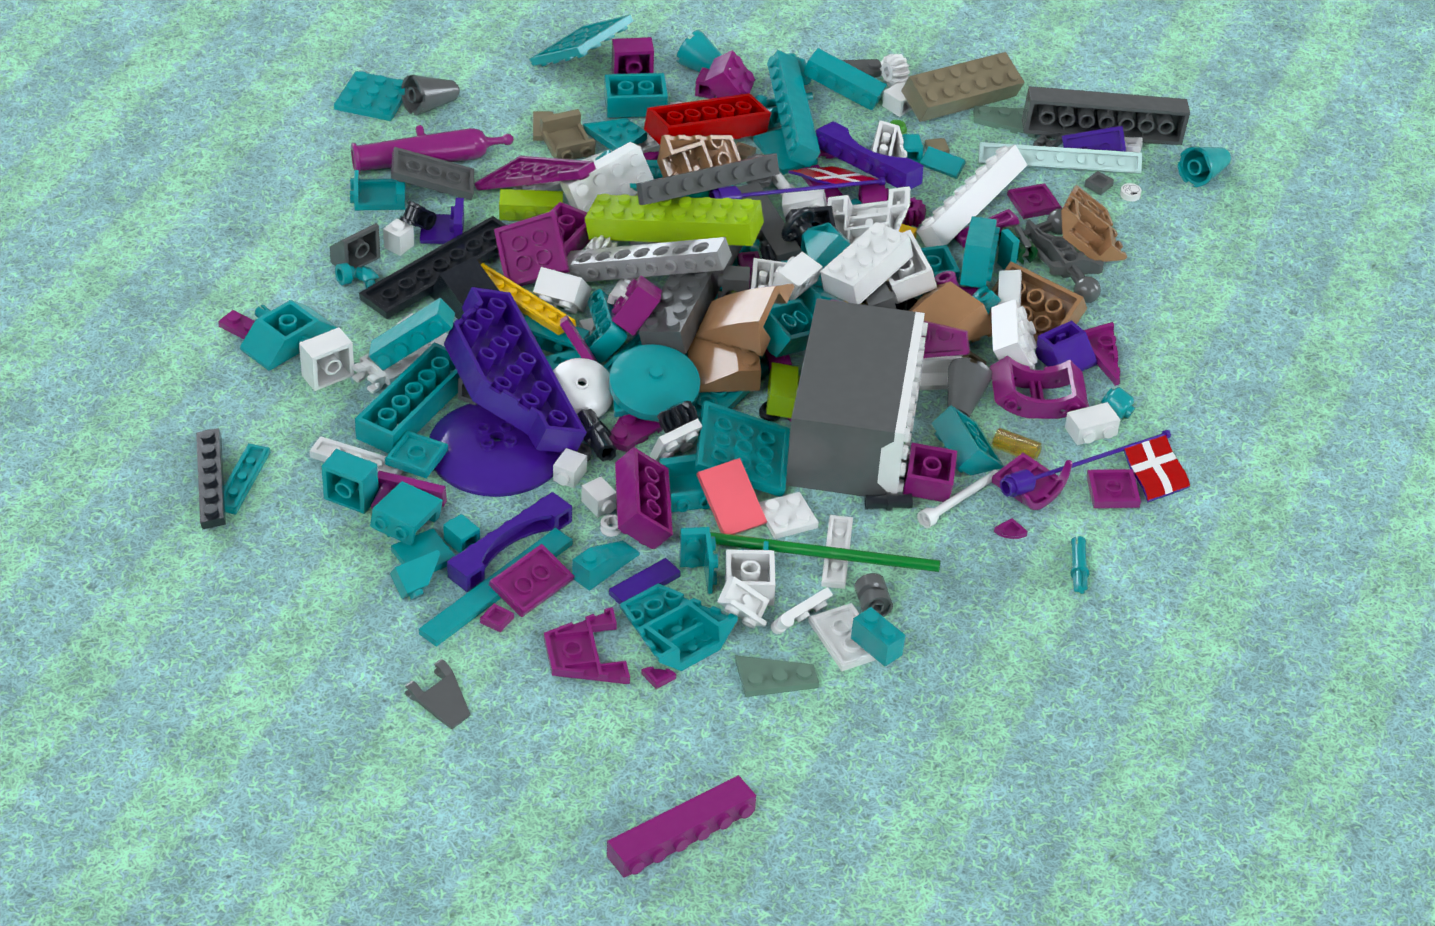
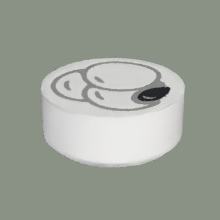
(1130, 192)

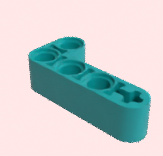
(608, 334)

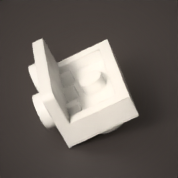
(743, 602)

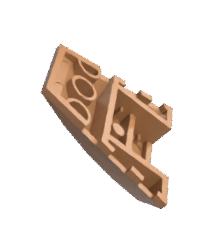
(696, 152)
(1088, 227)
(955, 308)
(741, 316)

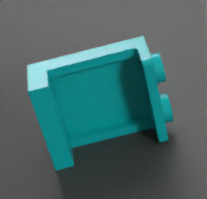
(376, 193)
(684, 484)
(405, 512)

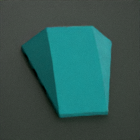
(677, 628)

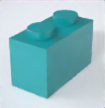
(878, 636)

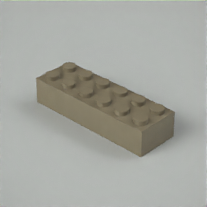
(962, 86)

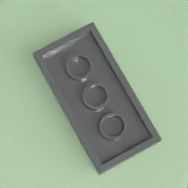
(432, 173)

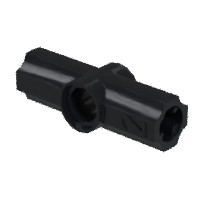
(597, 435)

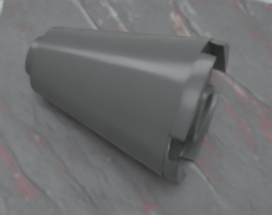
(427, 93)
(967, 384)

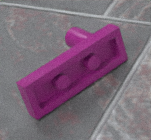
(389, 481)

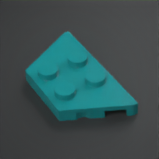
(616, 132)

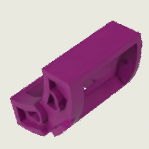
(1036, 380)

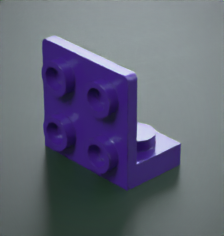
(446, 226)

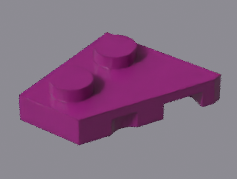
(632, 431)

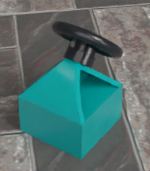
(820, 242)

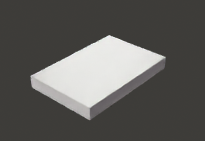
(835, 631)

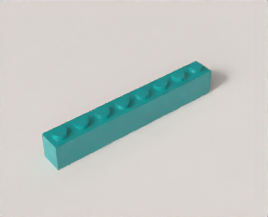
(793, 108)

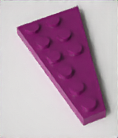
(535, 170)

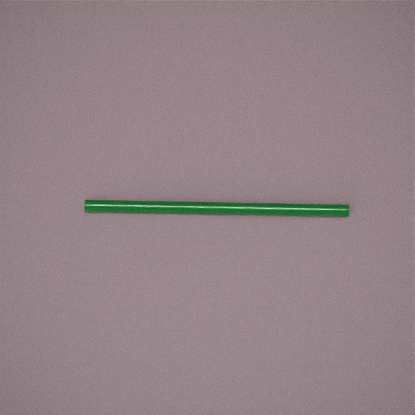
(828, 552)

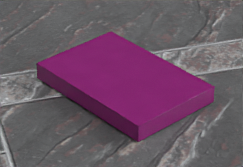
(531, 580)

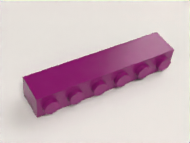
(681, 826)

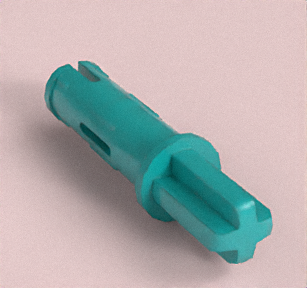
(1079, 571)

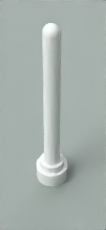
(929, 516)

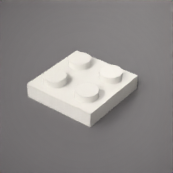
(676, 440)
(788, 515)

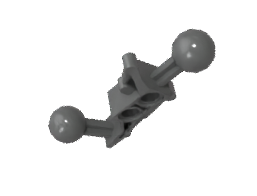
(1063, 257)

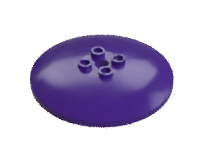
(489, 466)

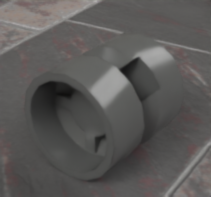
(873, 593)

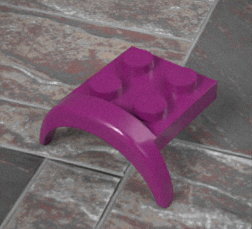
(1045, 489)

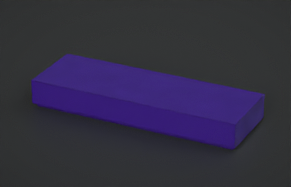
(660, 572)

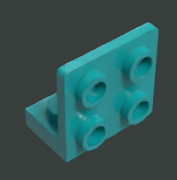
(697, 551)

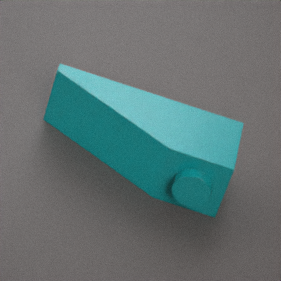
(601, 562)

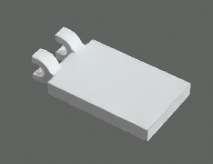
(379, 377)

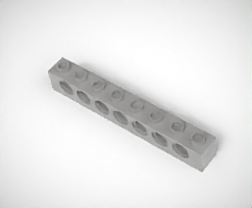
(650, 259)

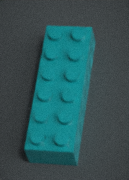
(409, 400)

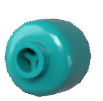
(1120, 402)

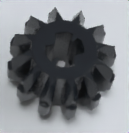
(677, 416)

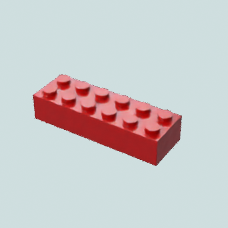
(728, 115)

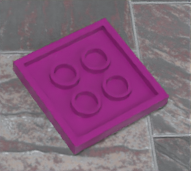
(529, 246)

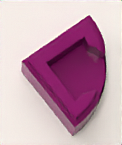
(1010, 529)
(658, 677)

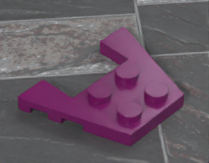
(574, 652)

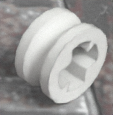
(609, 531)

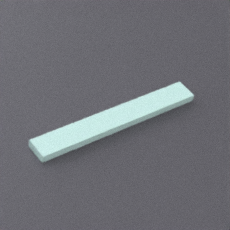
(1070, 158)

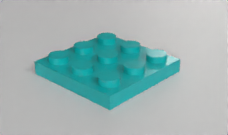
(371, 96)

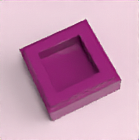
(497, 618)

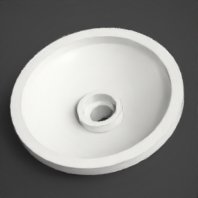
(594, 394)

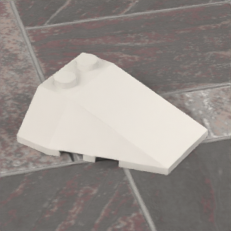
(856, 219)

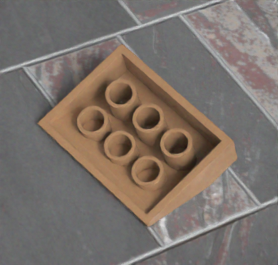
(1045, 301)
(725, 367)

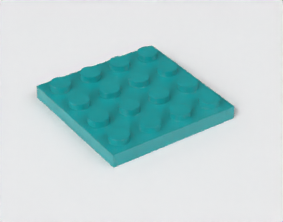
(581, 40)
(736, 435)

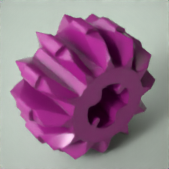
(915, 213)

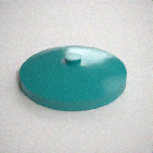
(652, 380)

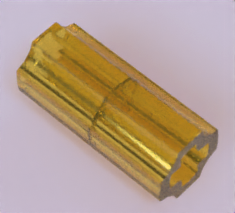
(1016, 444)

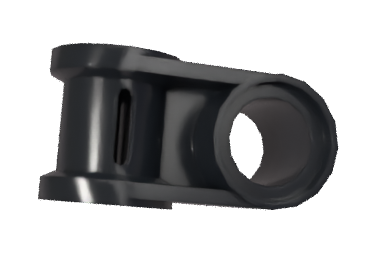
(418, 216)

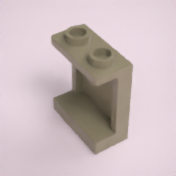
(566, 135)

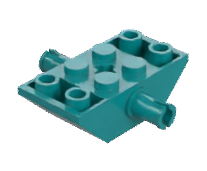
(279, 331)

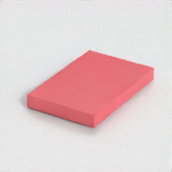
(731, 497)

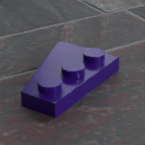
(1104, 139)

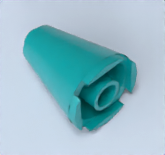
(697, 52)
(1202, 164)

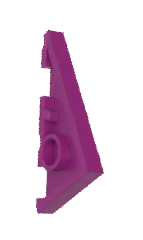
(1105, 350)

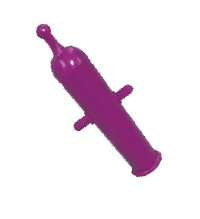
(447, 146)

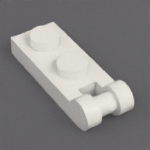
(801, 611)

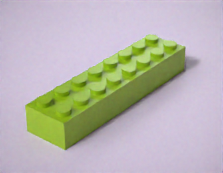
(675, 219)

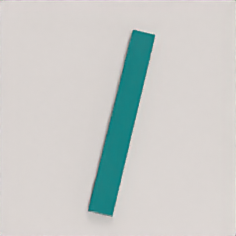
(482, 595)

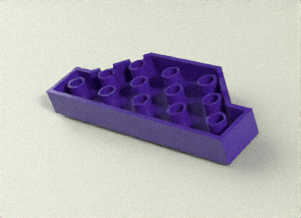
(510, 372)

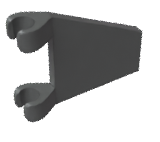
(443, 699)

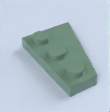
(1000, 118)
(771, 676)

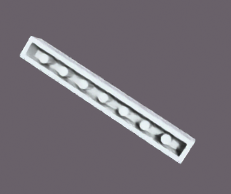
(972, 197)

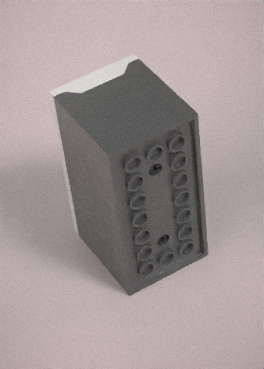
(856, 399)

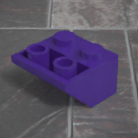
(1066, 344)

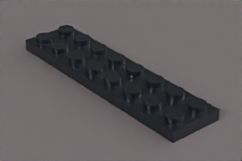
(419, 277)

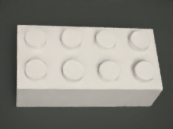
(611, 177)
(866, 263)

